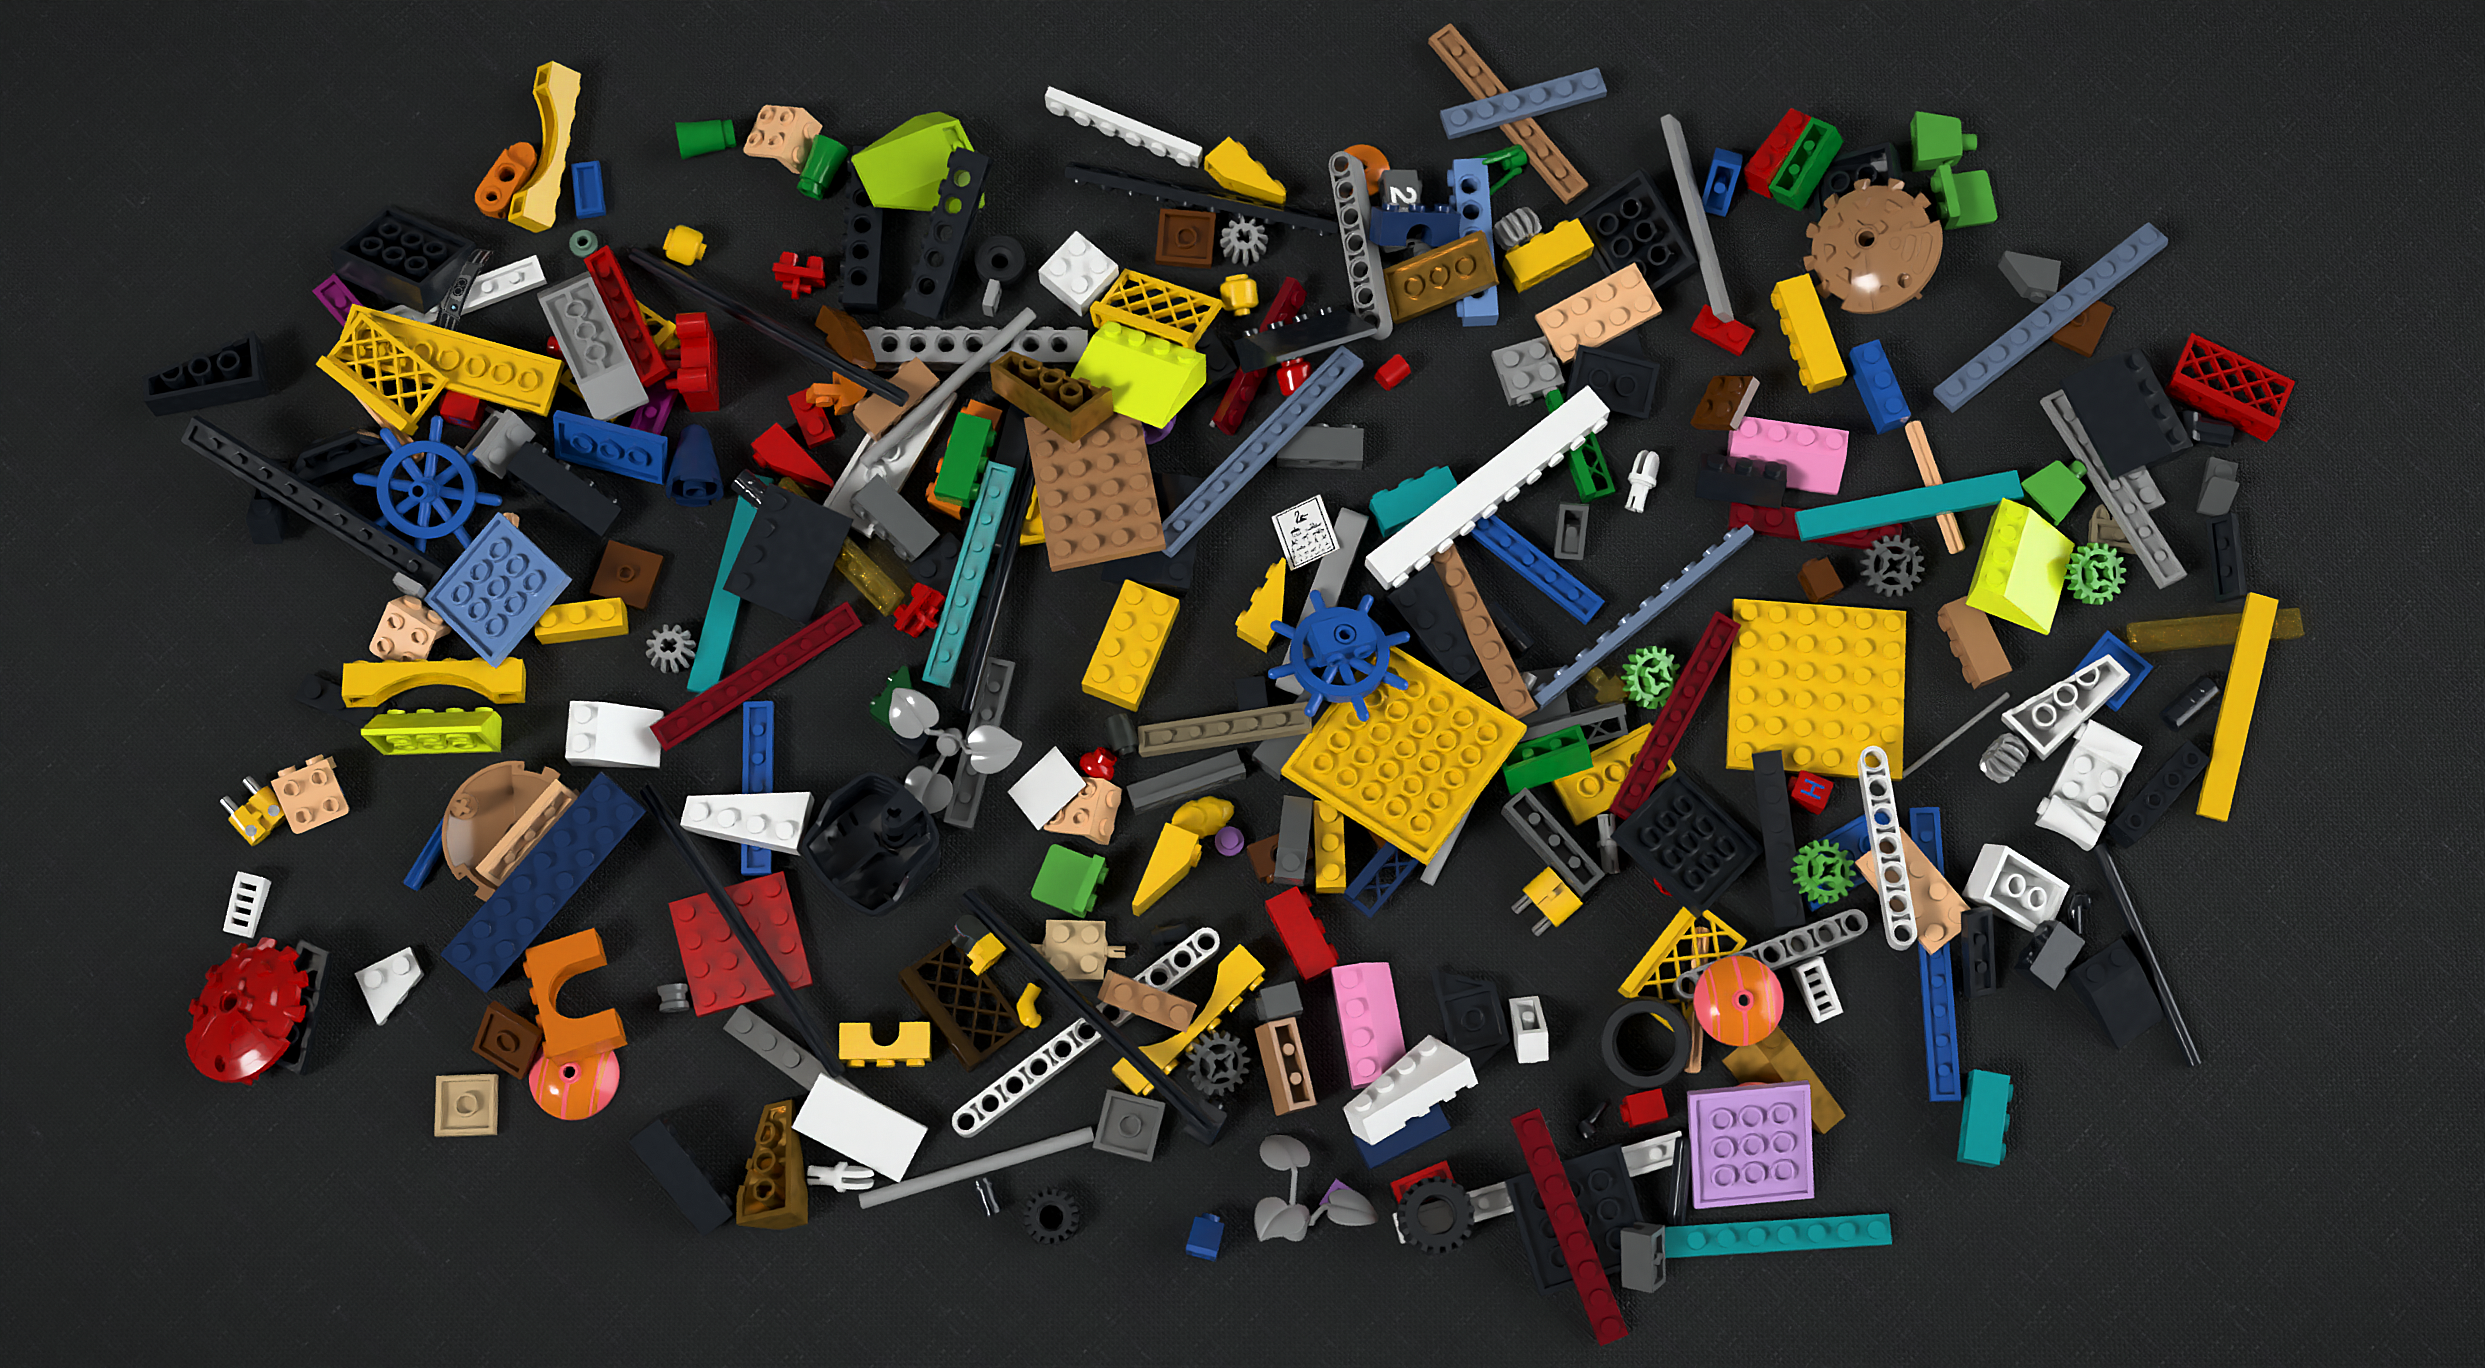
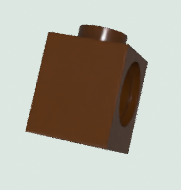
(1819, 580)

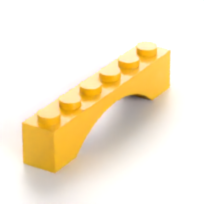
(556, 96)
(373, 683)
(1235, 976)

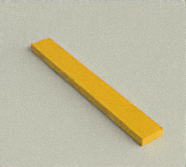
(2237, 707)

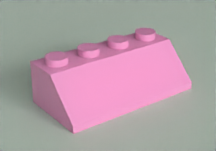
(1811, 453)
(1367, 1020)

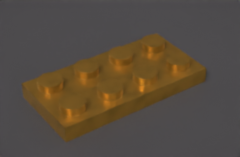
(1439, 277)

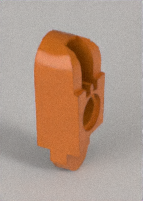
(517, 161)

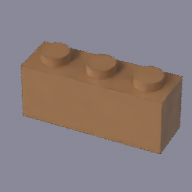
(879, 415)
(1973, 643)
(1146, 1001)
(1285, 1066)

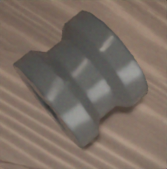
(673, 998)

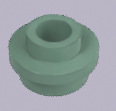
(589, 248)

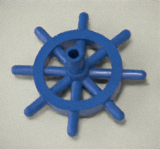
(427, 487)

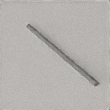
(1953, 736)

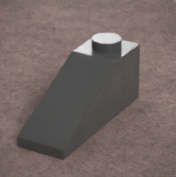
(1293, 840)

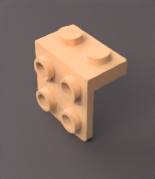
(783, 135)
(407, 630)
(310, 794)
(1089, 811)

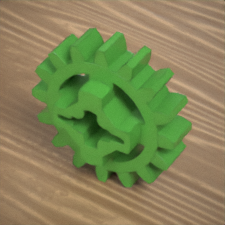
(2095, 573)
(1647, 679)
(1834, 877)

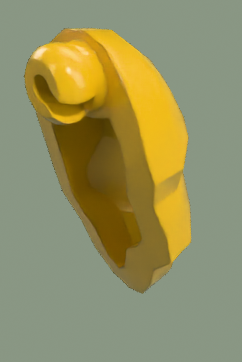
(1203, 816)

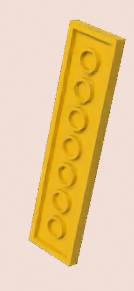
(470, 363)

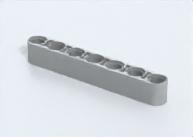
(1352, 235)
(1330, 579)
(1782, 947)

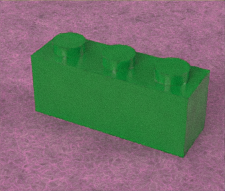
(1806, 164)
(964, 460)
(1546, 759)

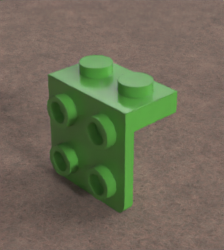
(1963, 198)
(1069, 880)

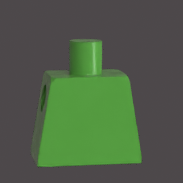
(1938, 141)
(2054, 490)

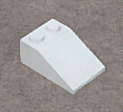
(612, 735)
(2014, 887)

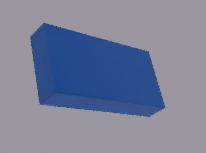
(588, 189)

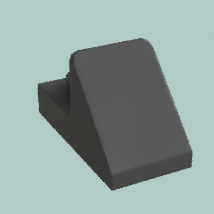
(2217, 487)
(1571, 530)

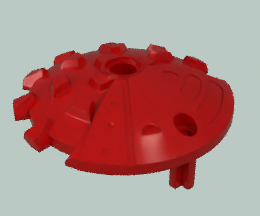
(246, 1012)

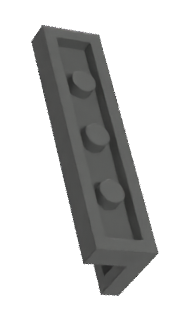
(1582, 717)
(1186, 782)

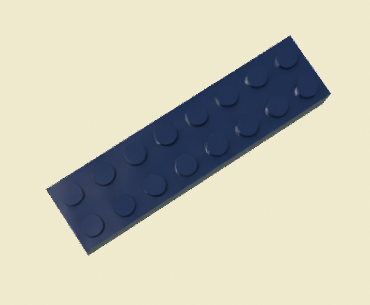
(543, 882)

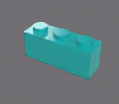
(1413, 497)
(1984, 1118)

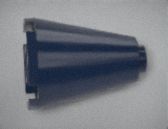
(694, 470)

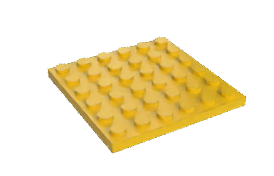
(1816, 686)
(1414, 759)

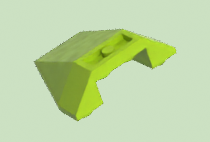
(910, 163)

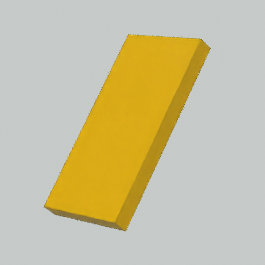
(1593, 789)

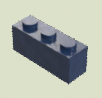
(1415, 1133)

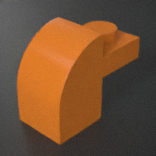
(842, 394)

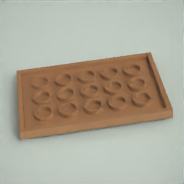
(1095, 493)

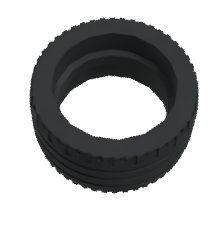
(1627, 1073)

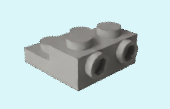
(1527, 371)

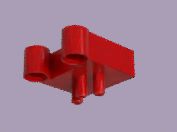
(695, 363)

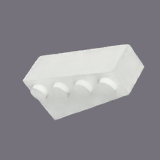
(2060, 710)
(757, 820)

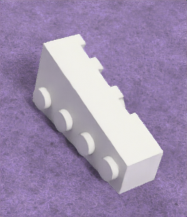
(1408, 1088)

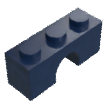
(1392, 223)

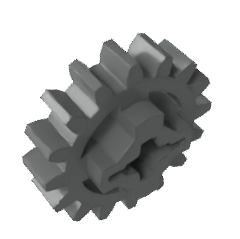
(1900, 576)
(1208, 1073)

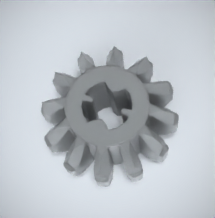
(1516, 228)
(1241, 249)
(673, 638)
(2004, 758)

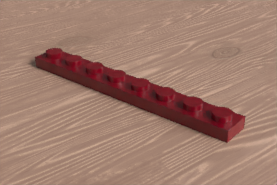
(755, 675)
(1675, 715)
(1569, 1226)

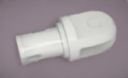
(1642, 479)
(841, 1176)

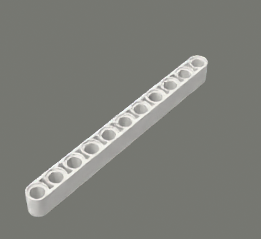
(1079, 1045)

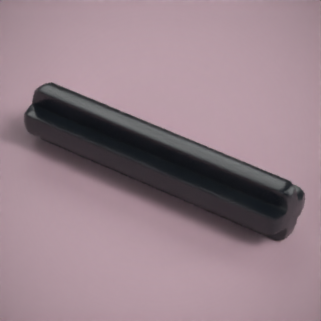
(1679, 1181)

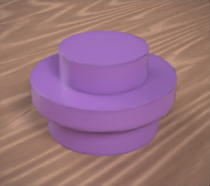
(1229, 841)

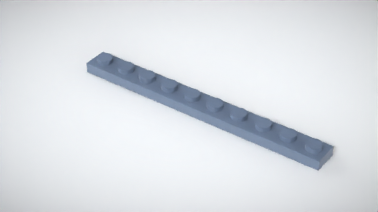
(2050, 317)
(1258, 449)
(1649, 610)

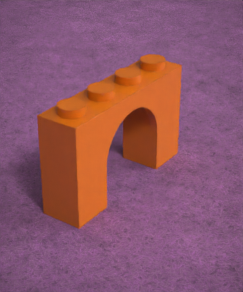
(549, 968)

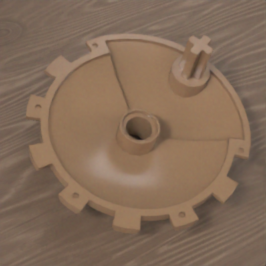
(1894, 265)
(485, 812)

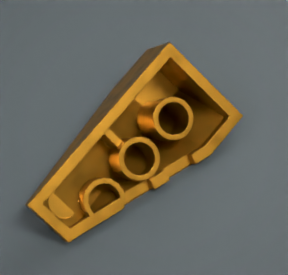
(1779, 1061)
(775, 1180)

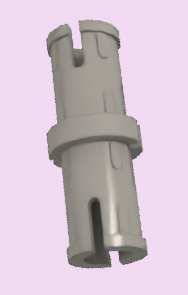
(1607, 845)

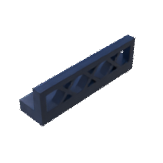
(1372, 871)

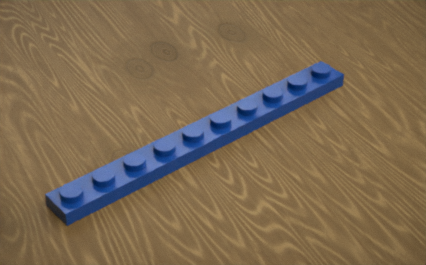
(1936, 978)

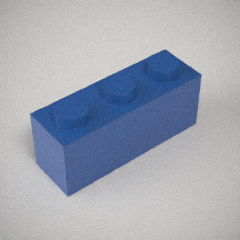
(1878, 387)

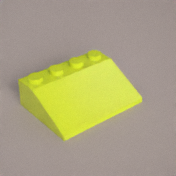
(1146, 374)
(2020, 568)
(435, 732)

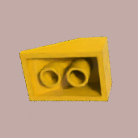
(1169, 864)

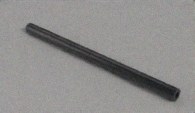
(2147, 955)

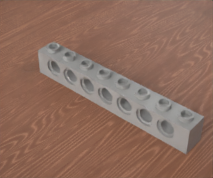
(962, 338)

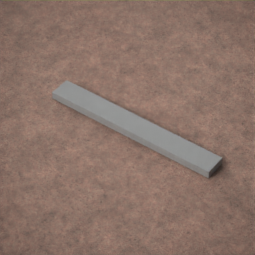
(1697, 219)
(2116, 495)

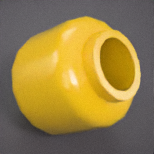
(684, 245)
(1239, 294)

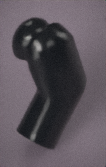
(2074, 912)

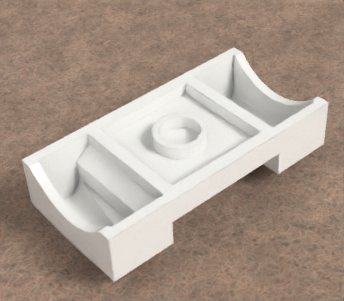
(2088, 784)

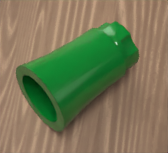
(704, 137)
(821, 166)

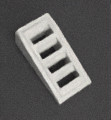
(238, 891)
(1826, 984)

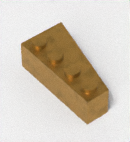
(1050, 396)

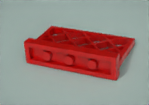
(2223, 403)

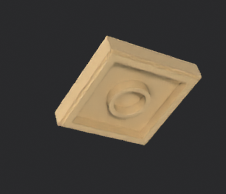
(466, 1105)

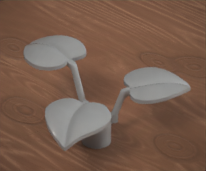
(989, 745)
(1277, 1219)

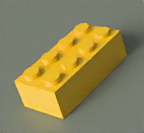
(1130, 645)

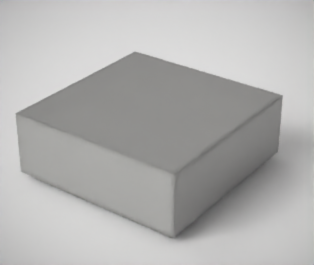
(991, 298)
(410, 586)

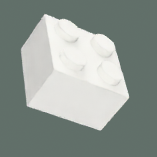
(1078, 273)

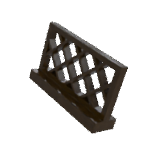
(941, 1019)

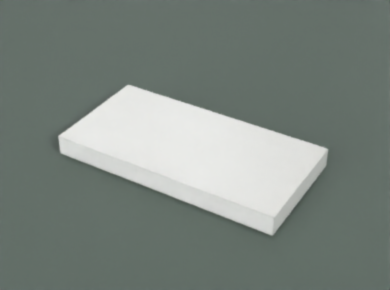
(859, 1127)

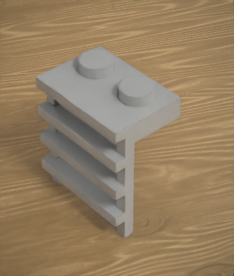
(498, 441)

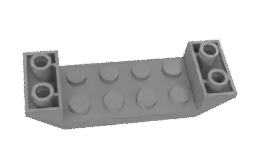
(592, 347)

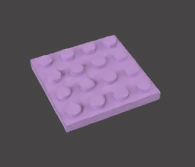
(1750, 1144)

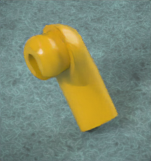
(1026, 1007)

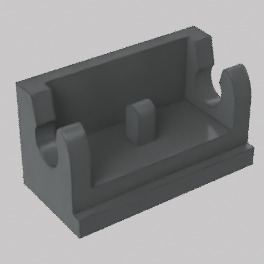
(1643, 1257)

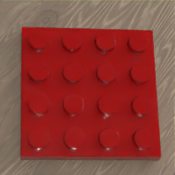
(715, 960)

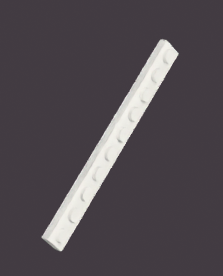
(1494, 1199)

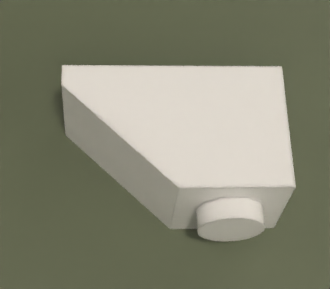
(1529, 1029)

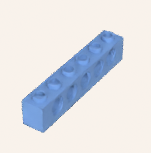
(1474, 174)

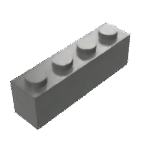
(1552, 843)

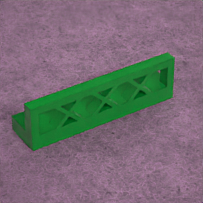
(1580, 470)

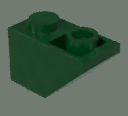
(881, 703)

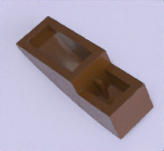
(845, 337)

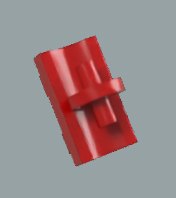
(798, 278)
(921, 610)

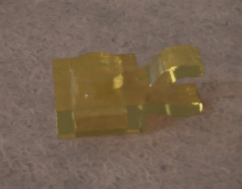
(1608, 690)

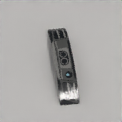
(456, 296)

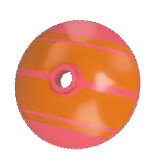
(1718, 1003)
(578, 1096)

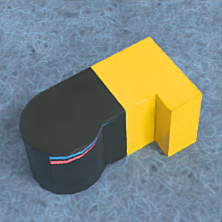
(976, 942)

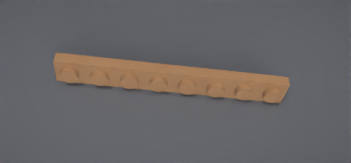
(1484, 84)
(1483, 634)

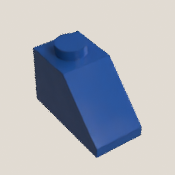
(1721, 181)
(1205, 1237)

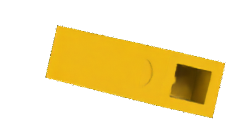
(1238, 172)
(1266, 607)

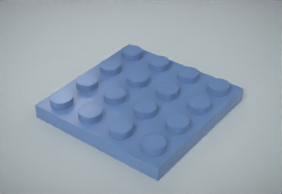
(497, 590)

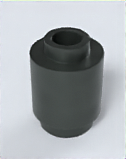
(1121, 736)

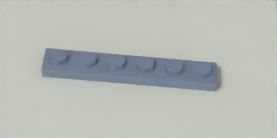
(1523, 103)

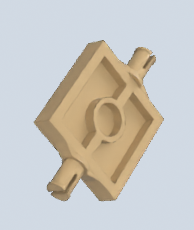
(1078, 949)

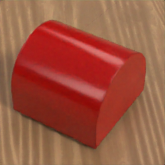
(1392, 372)

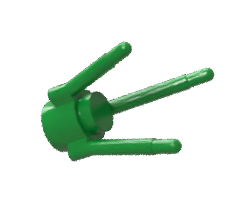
(1509, 158)

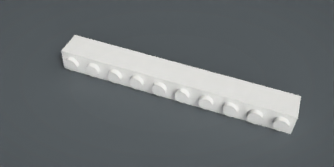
(1487, 488)

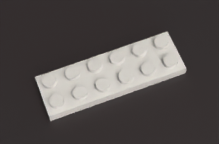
(892, 467)

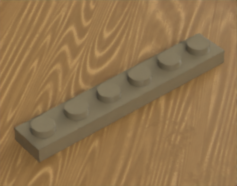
(1224, 729)

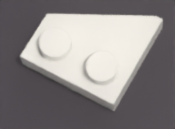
(389, 981)

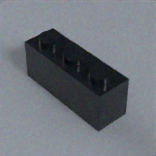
(1740, 480)

